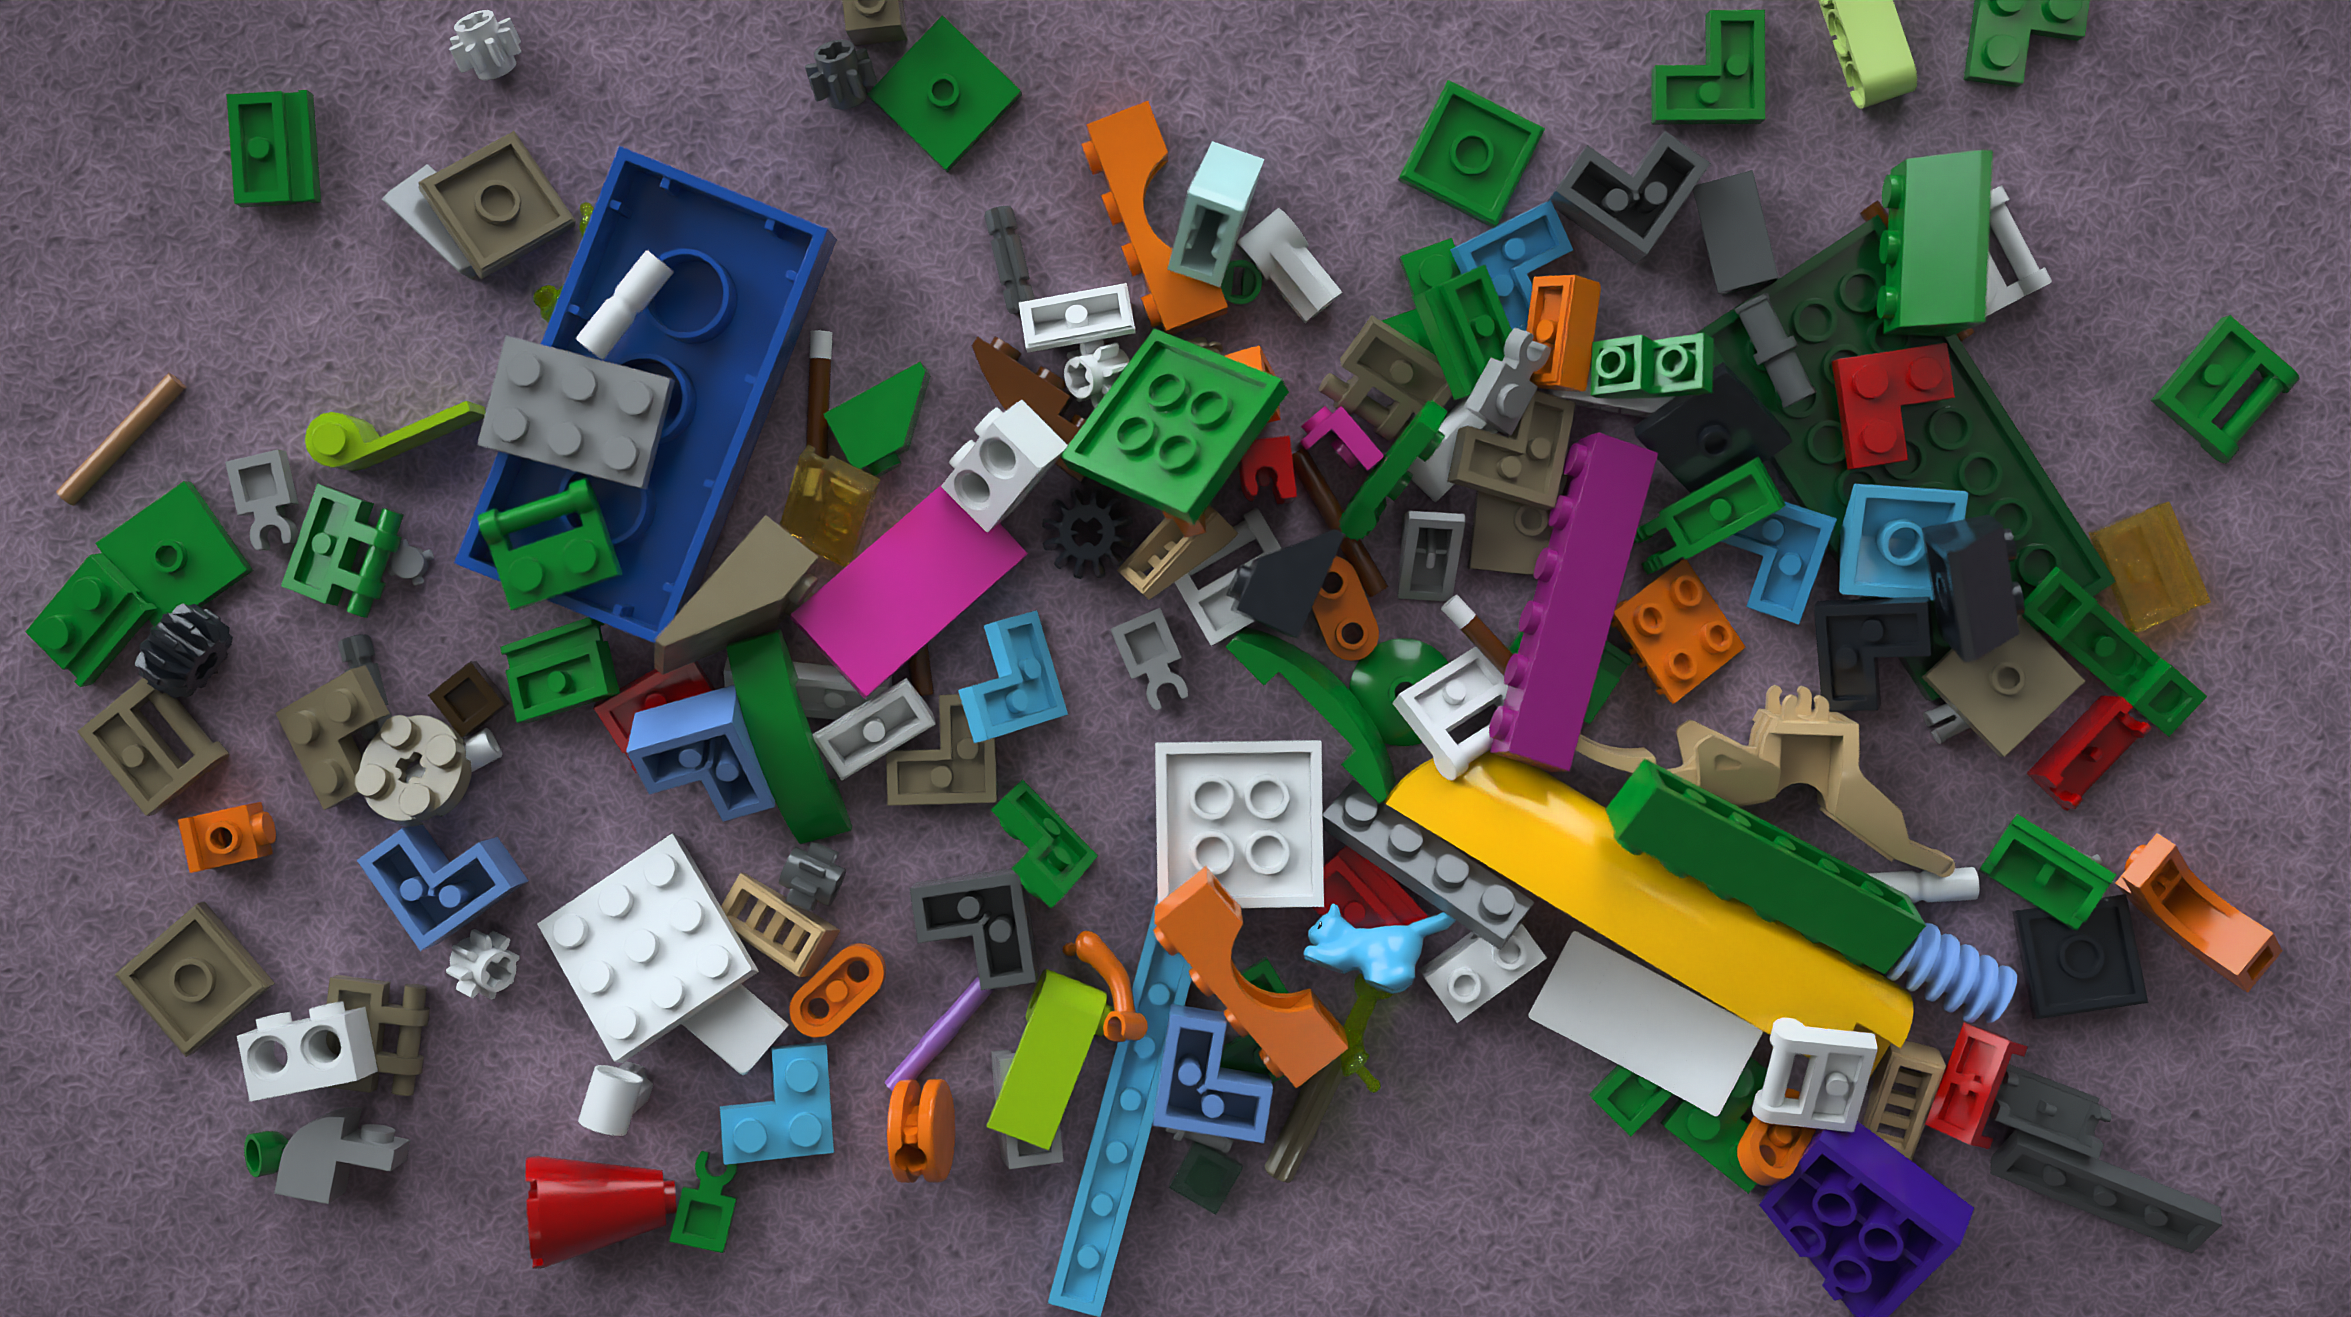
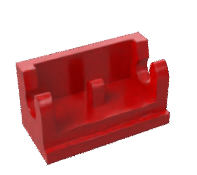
(1269, 459)
(2087, 750)
(1972, 1084)

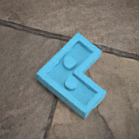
(1026, 682)
(794, 1122)

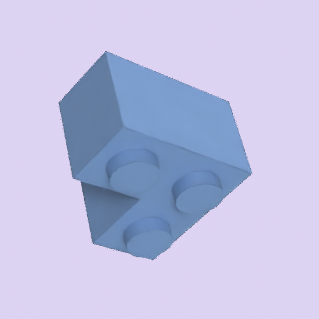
(703, 742)
(438, 895)
(1200, 1094)

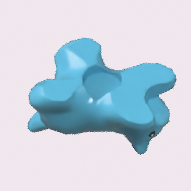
(1381, 954)

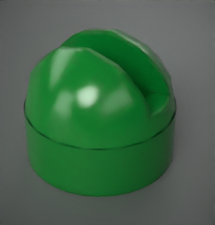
(1250, 282)
(264, 1152)

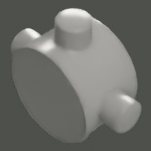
(410, 562)

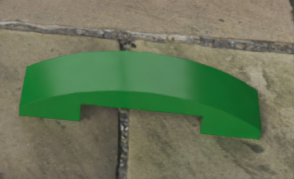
(2112, 652)
(1267, 655)
(783, 738)

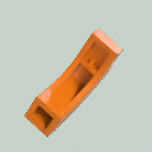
(2195, 916)

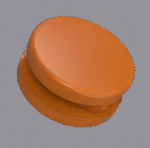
(921, 1131)

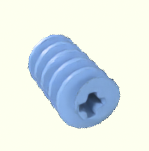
(1958, 973)

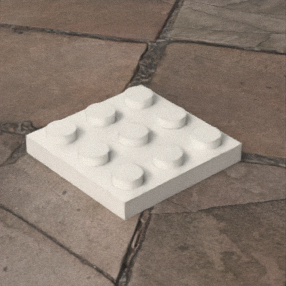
(1245, 816)
(647, 948)

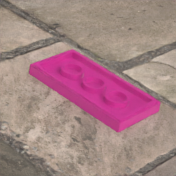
(905, 590)

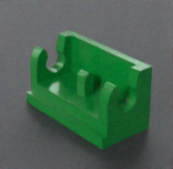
(2047, 872)

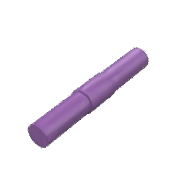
(940, 1034)

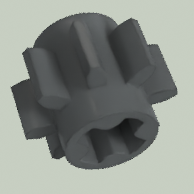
(841, 74)
(812, 876)

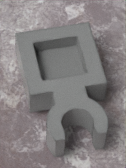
(1505, 385)
(263, 487)
(1148, 648)

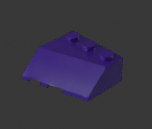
(1866, 1219)

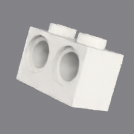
(1003, 464)
(1477, 971)
(309, 1059)

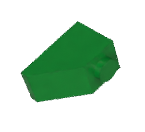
(880, 421)

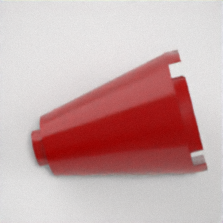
(590, 1206)

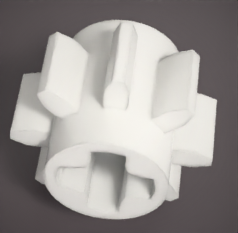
(485, 45)
(1094, 370)
(483, 964)

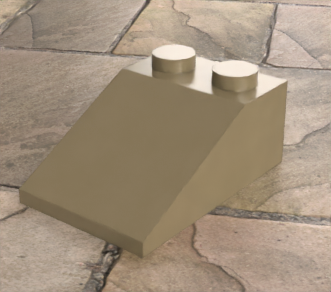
(743, 598)

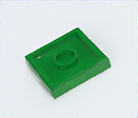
(1471, 154)

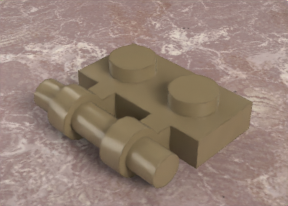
(1392, 365)
(410, 1016)

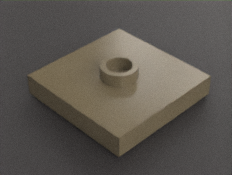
(497, 204)
(1508, 534)
(2006, 689)
(194, 978)

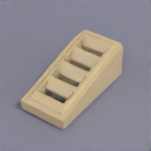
(1173, 553)
(821, 931)
(1913, 1056)

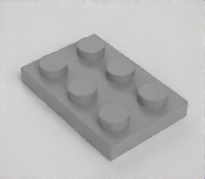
(576, 412)

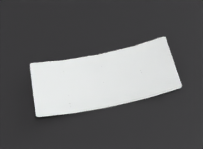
(1645, 1023)

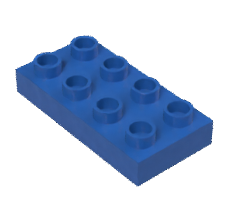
(713, 328)

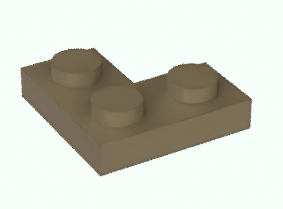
(1524, 464)
(322, 732)
(949, 775)

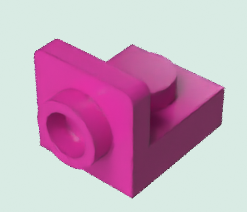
(1351, 443)

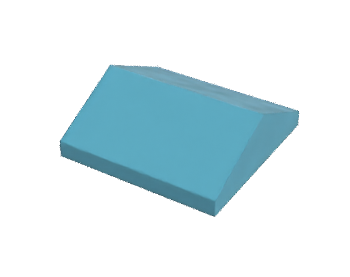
(1884, 538)

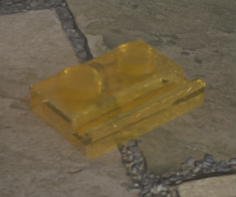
(829, 506)
(2150, 567)

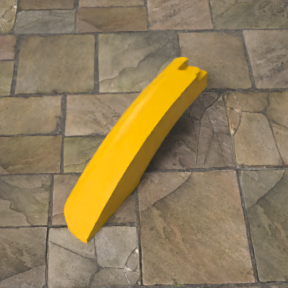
(1568, 856)

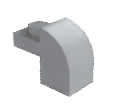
(321, 1153)

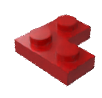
(1875, 389)

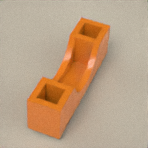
(1130, 155)
(1291, 1028)

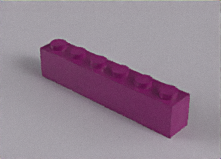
(1572, 602)

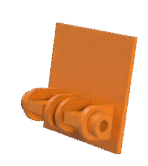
(1676, 631)

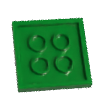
(1174, 425)

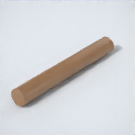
(120, 439)

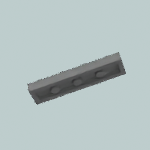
(1427, 865)
(2106, 1190)

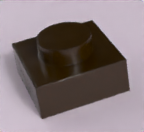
(468, 699)

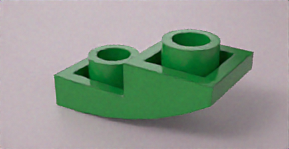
(1652, 368)

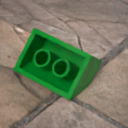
(1936, 244)

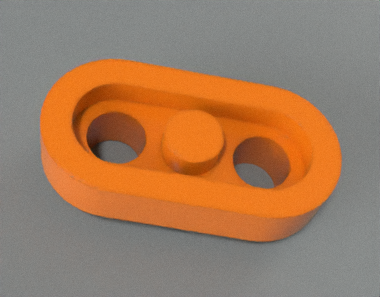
(1346, 607)
(838, 989)
(1772, 1150)

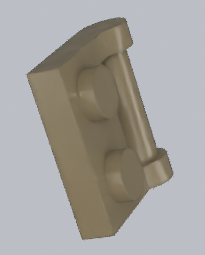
(141, 756)

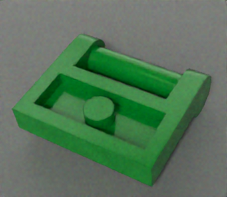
(2212, 378)
(555, 563)

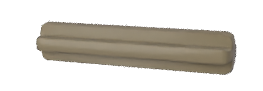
(1303, 1122)

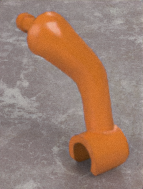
(1124, 1021)

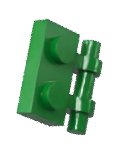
(329, 545)

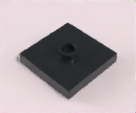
(1712, 432)
(2080, 968)

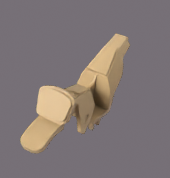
(1784, 749)

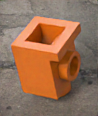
(206, 843)

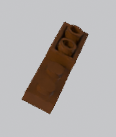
(1039, 391)

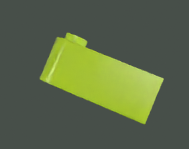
(355, 445)
(1049, 1057)

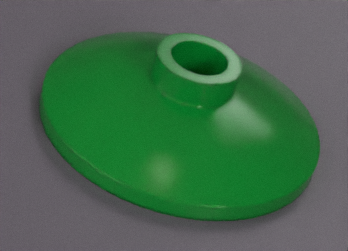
(1379, 675)

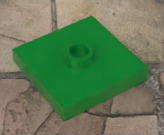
(944, 94)
(176, 552)

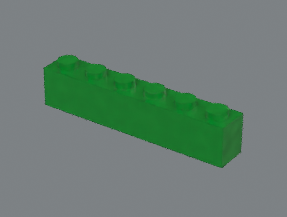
(1762, 867)

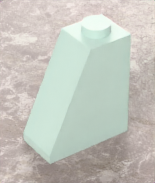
(1215, 213)

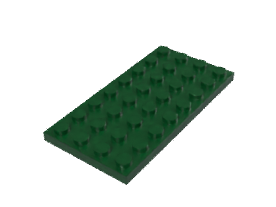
(1949, 442)

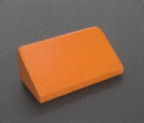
(1564, 319)

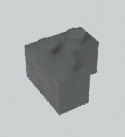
(1626, 208)
(989, 908)

